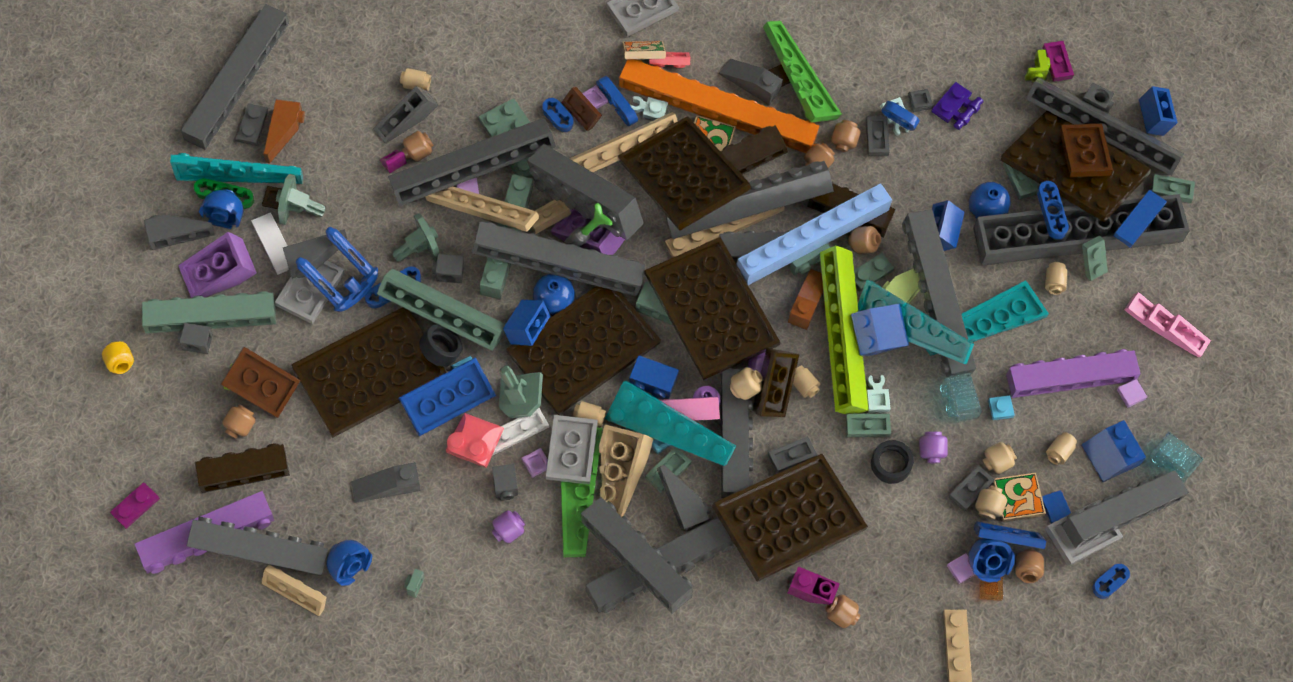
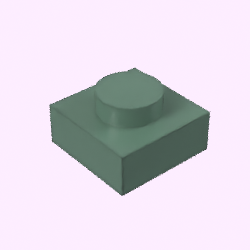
(414, 583)

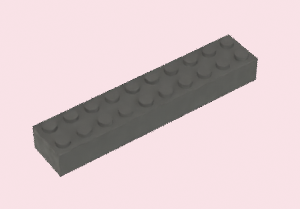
(1025, 234)

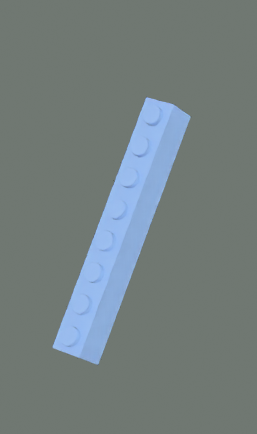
(814, 234)

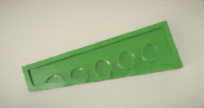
(808, 87)
(575, 499)

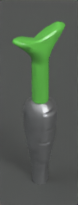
(582, 234)

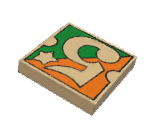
(644, 50)
(717, 132)
(1022, 497)

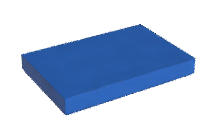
(1009, 535)

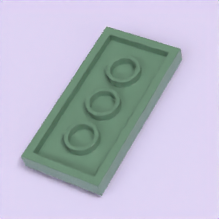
(505, 118)

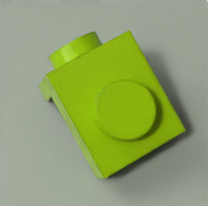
(1041, 69)

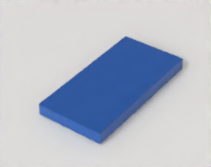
(447, 396)

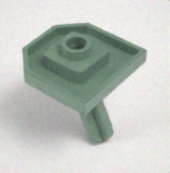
(295, 200)
(418, 241)
(519, 393)

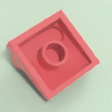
(474, 440)

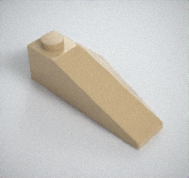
(622, 463)

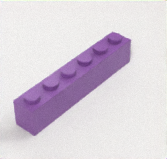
(1072, 373)
(171, 544)

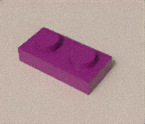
(1059, 61)
(134, 505)

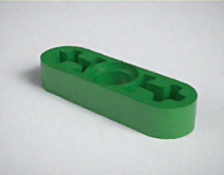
(240, 191)

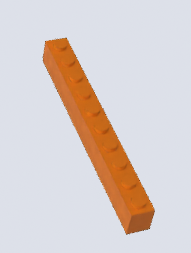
(716, 104)

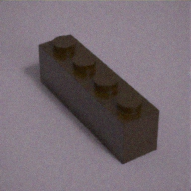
(756, 149)
(842, 194)
(242, 468)

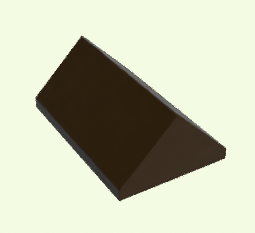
(778, 377)

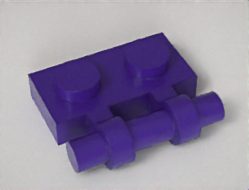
(952, 102)

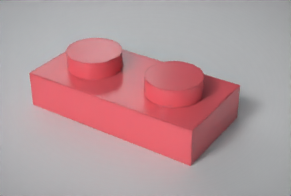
(677, 59)

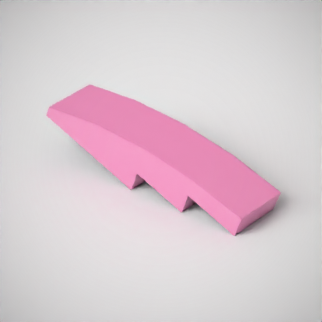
(1167, 325)
(696, 408)

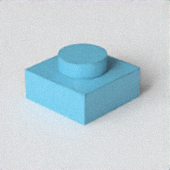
(1001, 407)

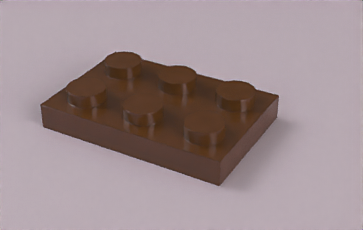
(1086, 150)
(260, 382)

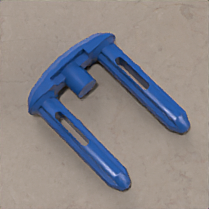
(356, 289)

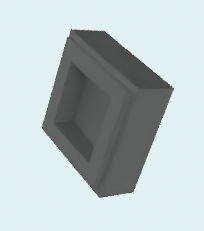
(920, 100)

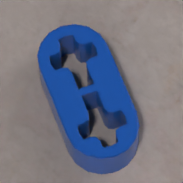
(561, 112)
(900, 115)
(1108, 577)

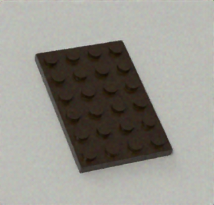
(1042, 158)
(684, 173)
(712, 308)
(585, 346)
(366, 371)
(789, 517)

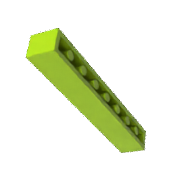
(845, 358)

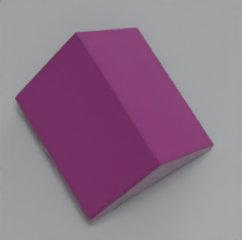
(393, 160)

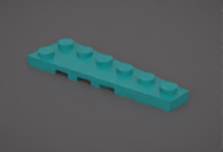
(195, 168)
(1002, 313)
(919, 327)
(653, 418)

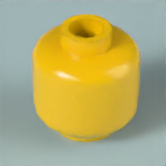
(117, 357)

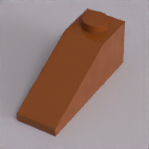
(283, 126)
(807, 300)

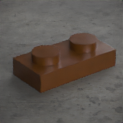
(581, 108)

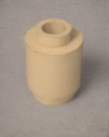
(413, 78)
(1056, 278)
(806, 382)
(590, 411)
(1061, 448)

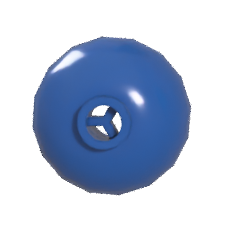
(989, 200)
(222, 208)
(555, 292)
(991, 559)
(347, 560)

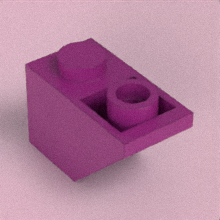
(813, 587)

